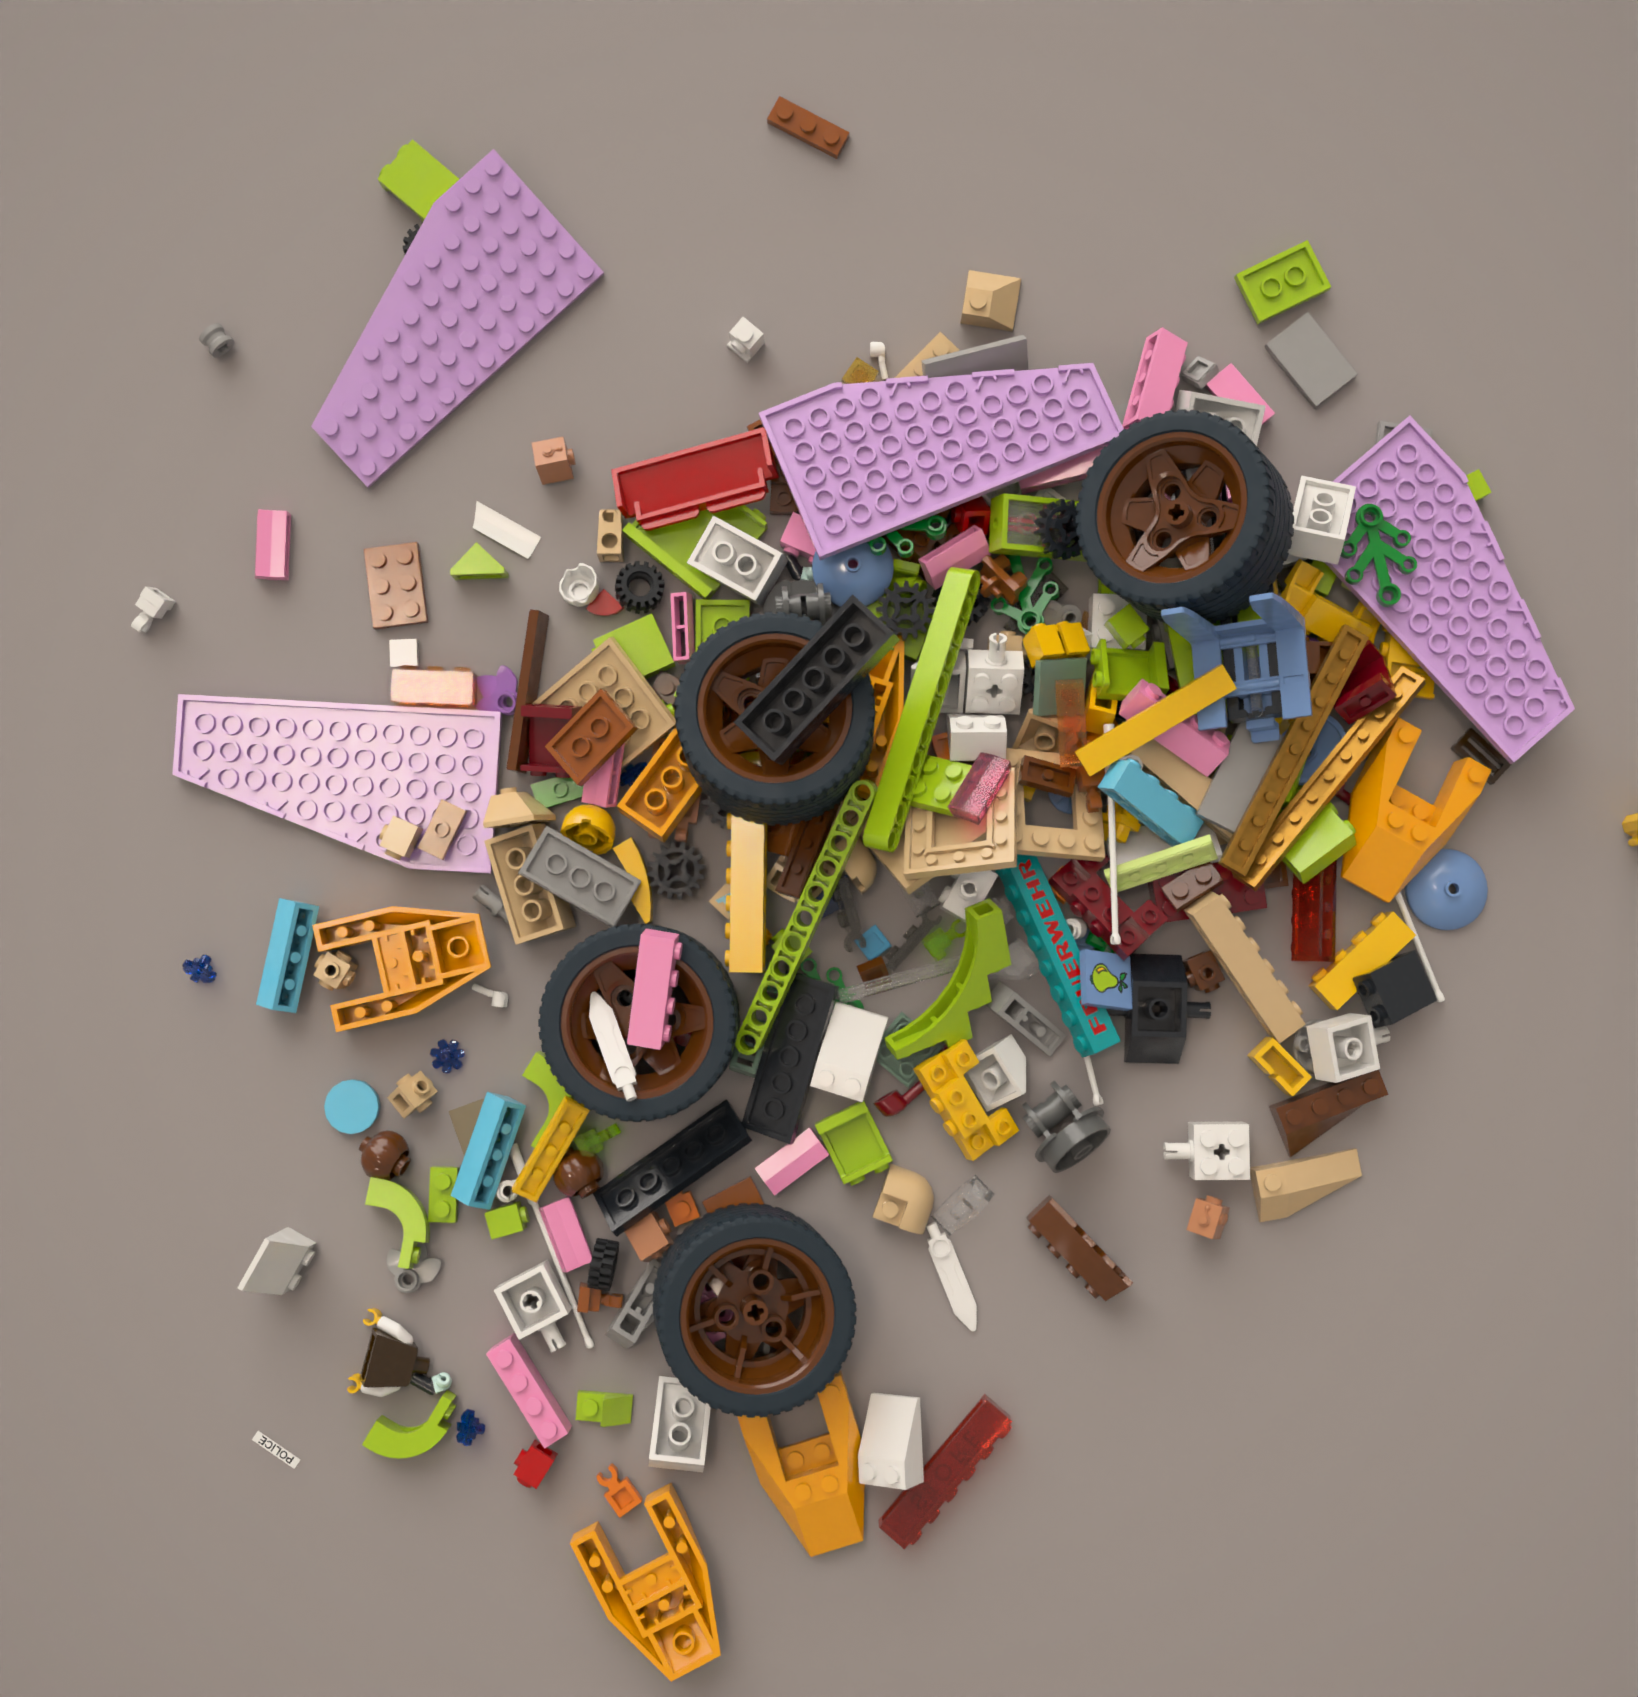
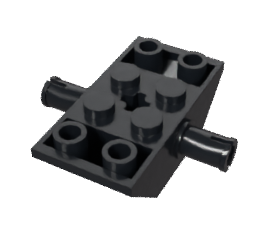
(1162, 1036)

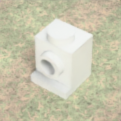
(745, 339)

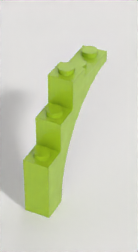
(968, 989)

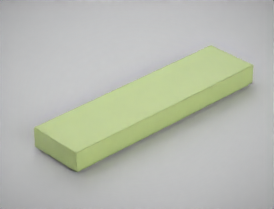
(1163, 863)

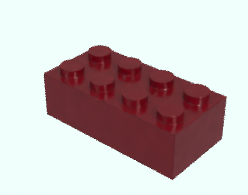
(1238, 894)

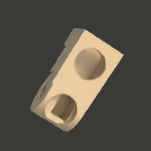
(610, 536)

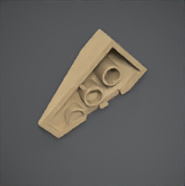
(1294, 1184)

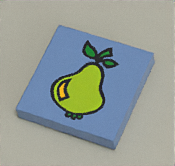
(1105, 980)

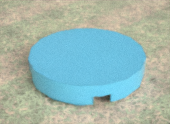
(352, 1106)

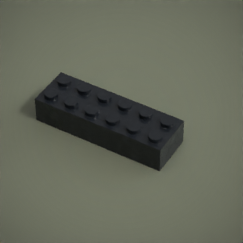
(816, 680)

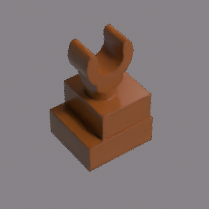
(1090, 785)
(591, 1298)

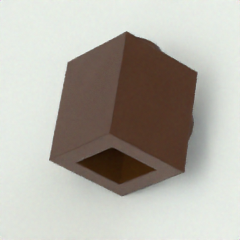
(1203, 972)

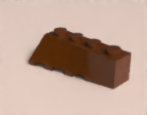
(1319, 1109)
(1078, 1249)

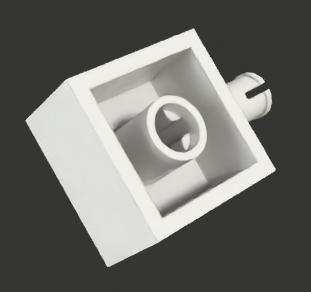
(1100, 609)
(994, 679)
(966, 891)
(1345, 1046)
(1203, 1139)
(532, 1316)

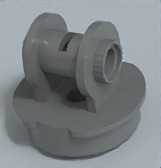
(801, 598)
(1076, 1139)

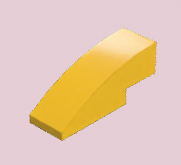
(634, 864)

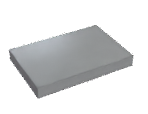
(1311, 360)

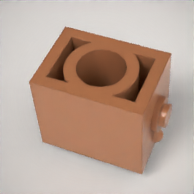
(553, 460)
(1208, 1217)
(650, 1237)

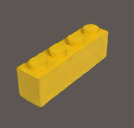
(1369, 951)

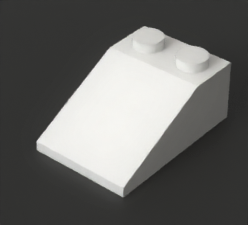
(1242, 414)
(1321, 519)
(738, 561)
(974, 734)
(849, 1051)
(278, 1263)
(678, 1428)
(891, 1442)

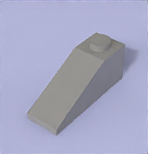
(1025, 1019)
(635, 1310)

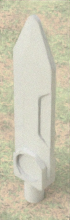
(612, 1046)
(952, 1276)

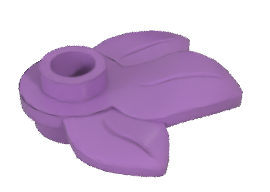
(496, 690)

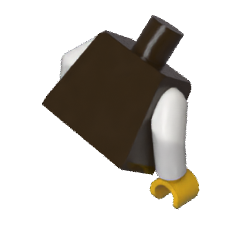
(388, 1359)

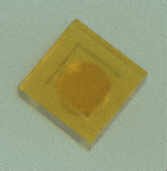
(860, 373)

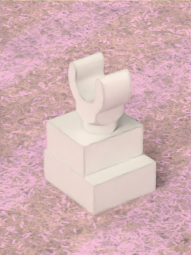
(154, 605)

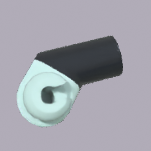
(797, 571)
(432, 1385)

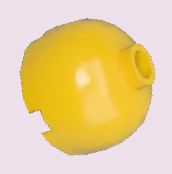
(590, 828)

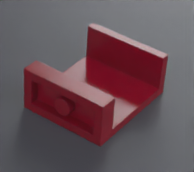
(1366, 686)
(545, 723)

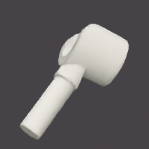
(877, 349)
(499, 998)

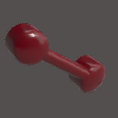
(894, 1102)

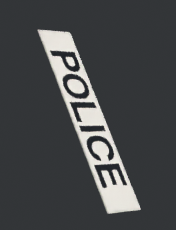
(276, 1449)

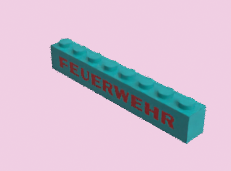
(1056, 953)

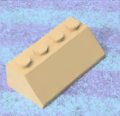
(529, 908)

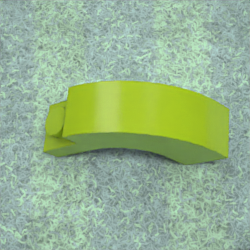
(539, 1073)
(409, 1211)
(404, 1442)

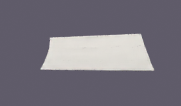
(505, 531)

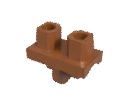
(998, 582)

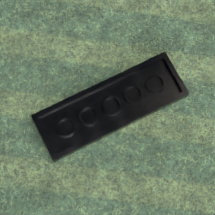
(790, 1059)
(672, 1167)

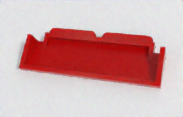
(696, 479)

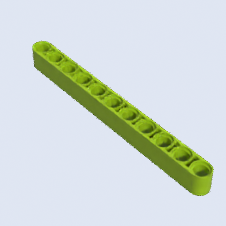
(921, 709)
(796, 927)

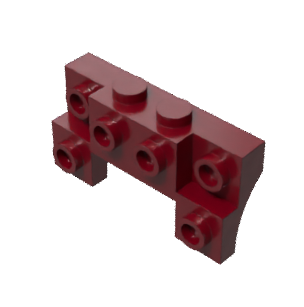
(1091, 900)

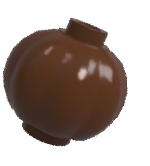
(385, 1155)
(578, 1174)

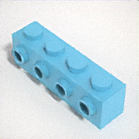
(1150, 802)
(287, 955)
(488, 1151)

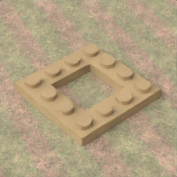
(1080, 843)
(995, 853)

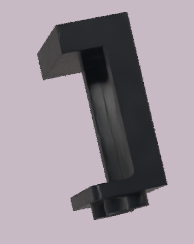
(1395, 989)

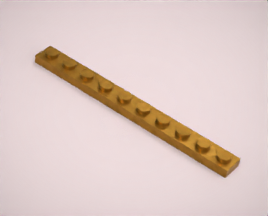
(1292, 752)
(1330, 778)

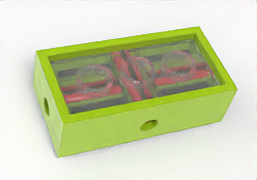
(1014, 526)

